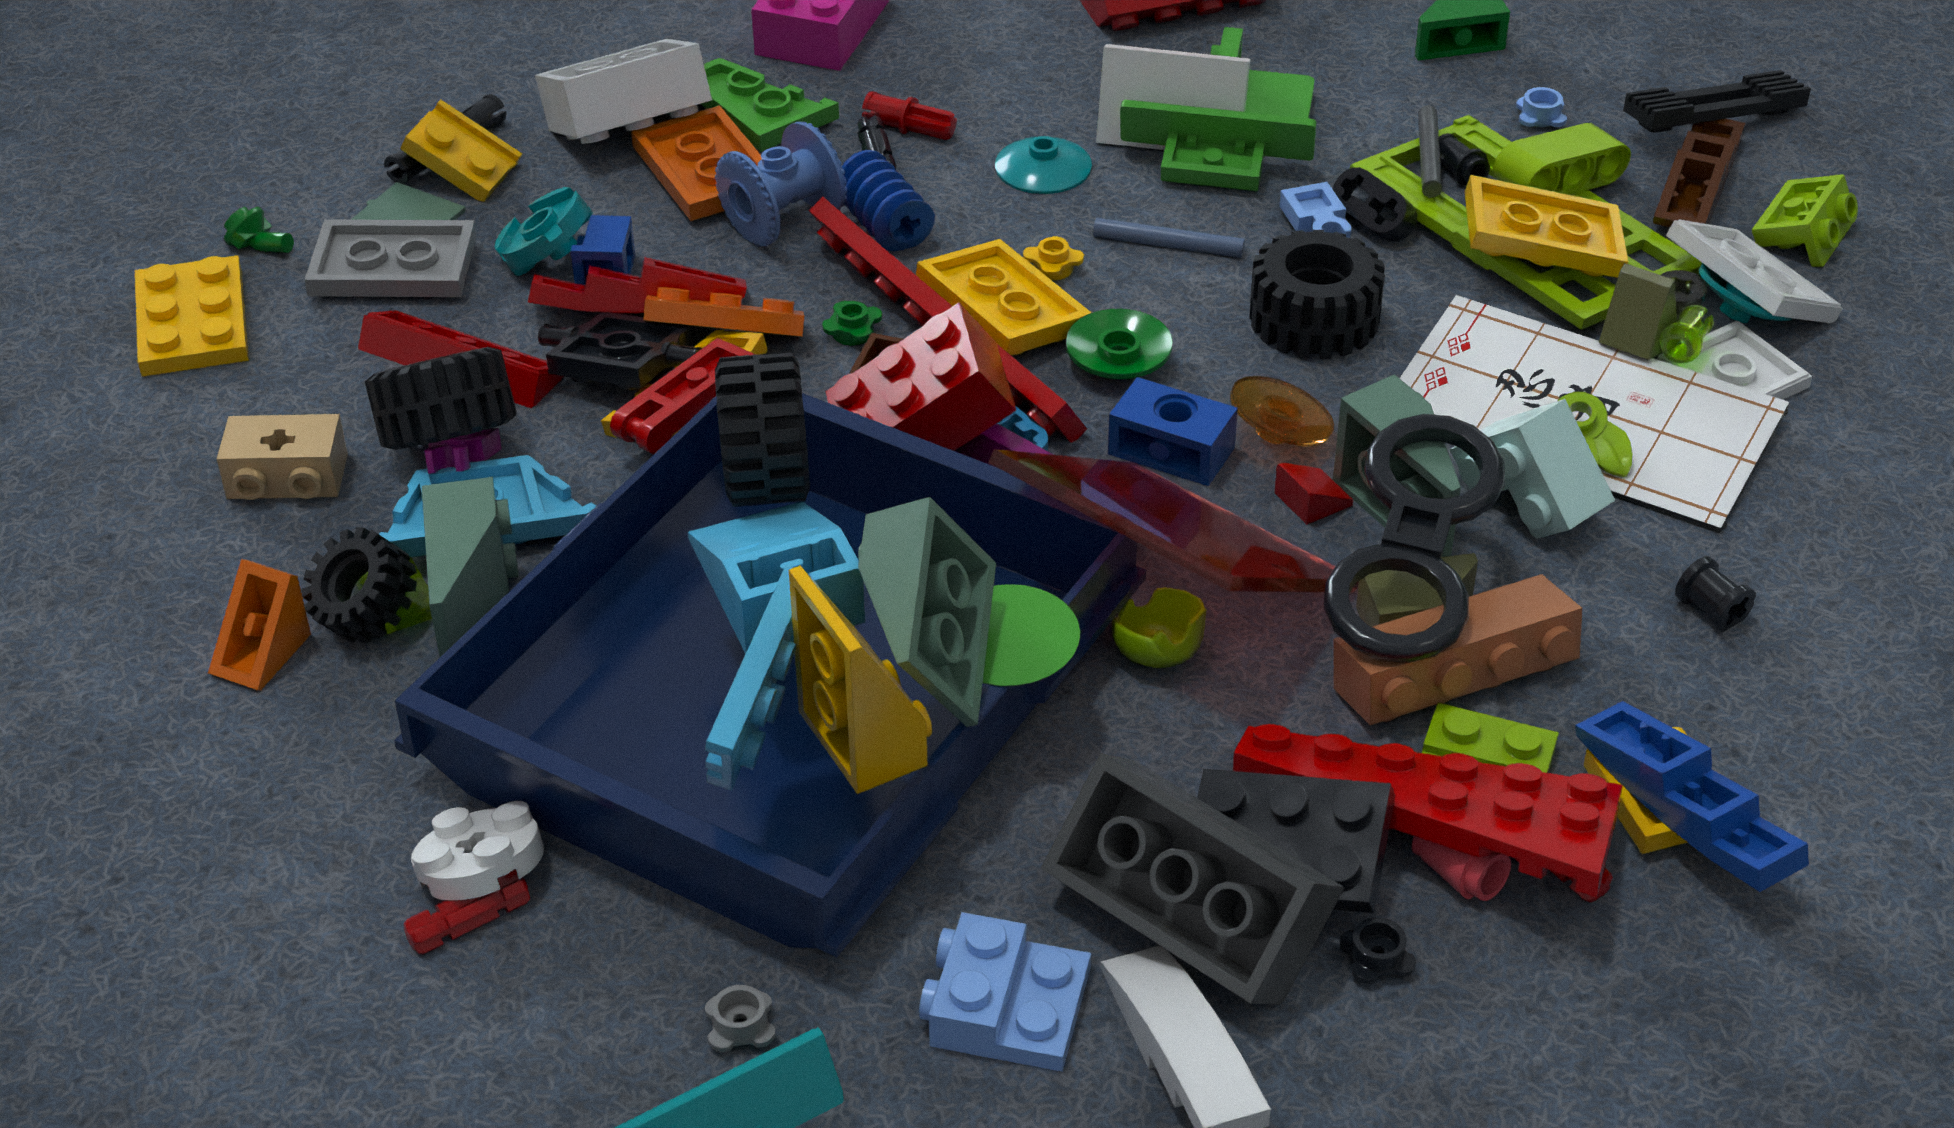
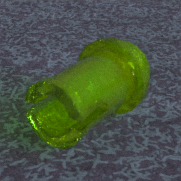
(1684, 339)

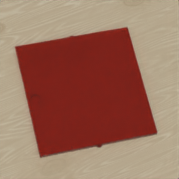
(1171, 522)

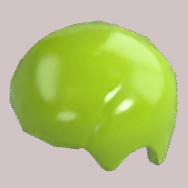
(1163, 630)

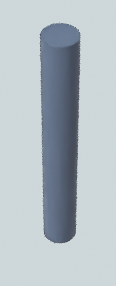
(1169, 237)

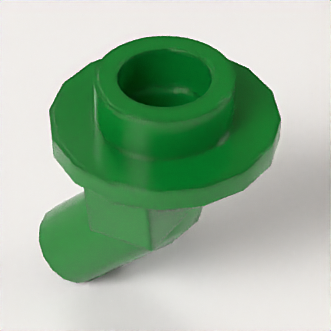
(252, 229)

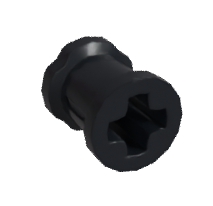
(1715, 593)

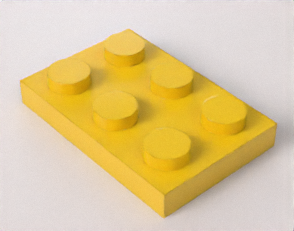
(1545, 227)
(1003, 295)
(190, 315)

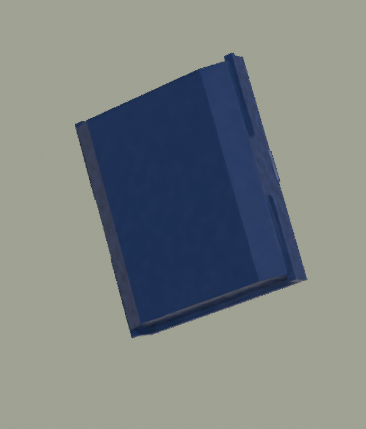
(617, 657)

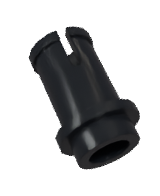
(1462, 160)

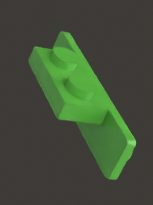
(1216, 144)

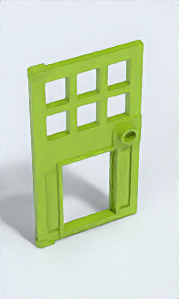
(1450, 221)

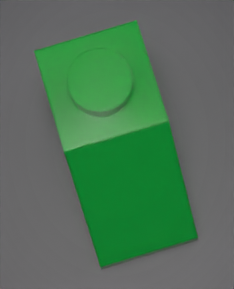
(1462, 28)

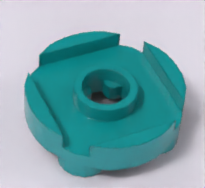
(545, 232)

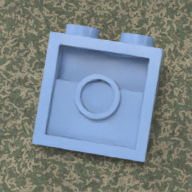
(1004, 993)

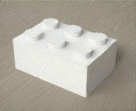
(624, 90)

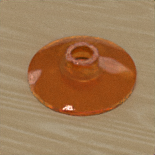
(1281, 411)

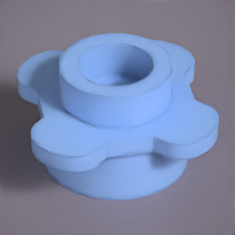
(1541, 108)

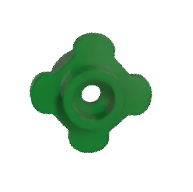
(852, 322)

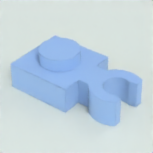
(1314, 209)

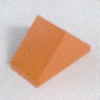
(260, 626)

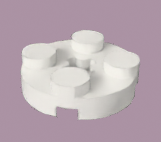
(475, 849)

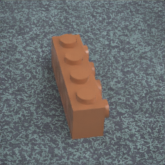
(1507, 636)

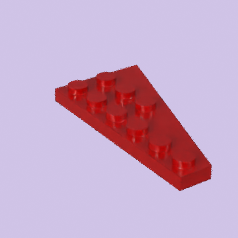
(1459, 801)

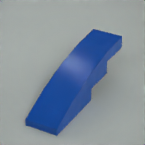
(1677, 784)

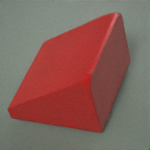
(1309, 492)

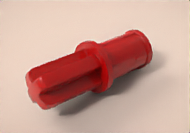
(910, 115)

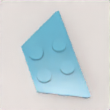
(537, 502)
(754, 693)

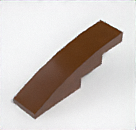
(1699, 172)

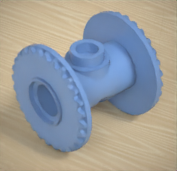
(796, 171)

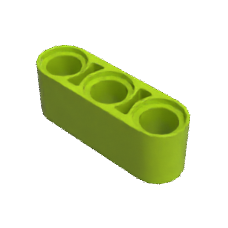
(1564, 160)

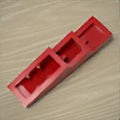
(626, 293)

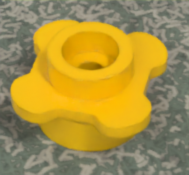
(1054, 257)

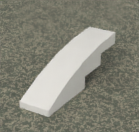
(1185, 1041)

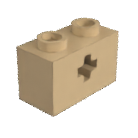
(282, 456)

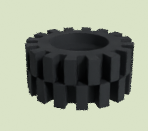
(378, 598)

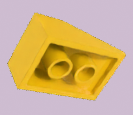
(851, 694)

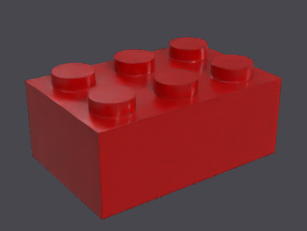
(934, 383)

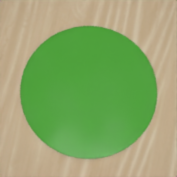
(1028, 635)

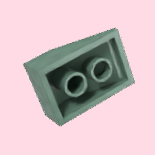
(1419, 466)
(465, 554)
(931, 599)

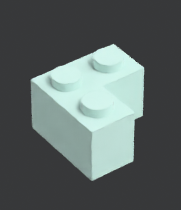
(1545, 468)

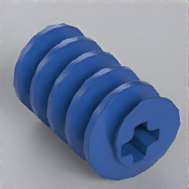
(885, 202)

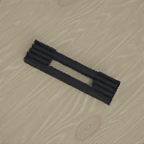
(1757, 93)

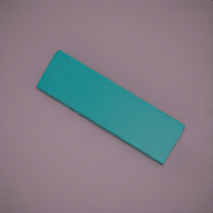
(765, 1092)

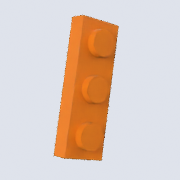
(724, 312)

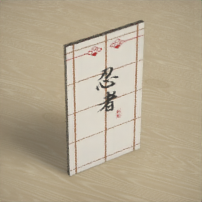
(1687, 431)

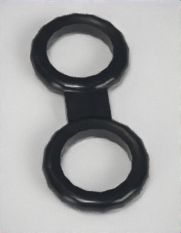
(1415, 539)

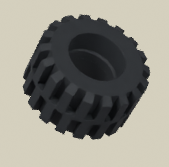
(1316, 293)
(440, 398)
(762, 429)

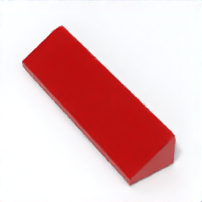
(413, 340)

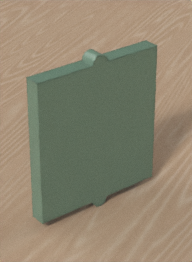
(408, 203)

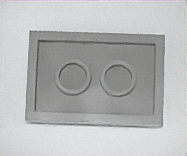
(391, 258)

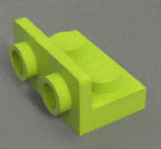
(1811, 213)

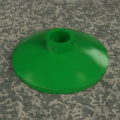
(1119, 343)

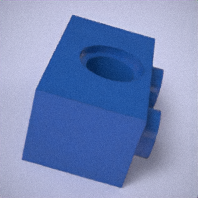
(1172, 431)

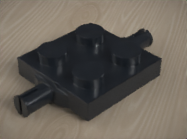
(616, 349)

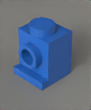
(605, 245)

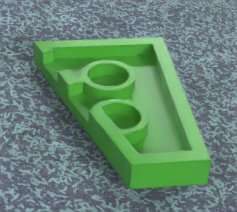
(761, 108)

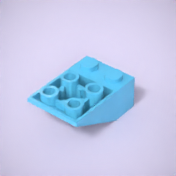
(751, 552)

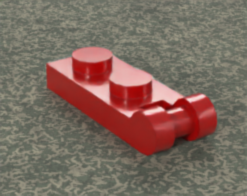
(673, 399)

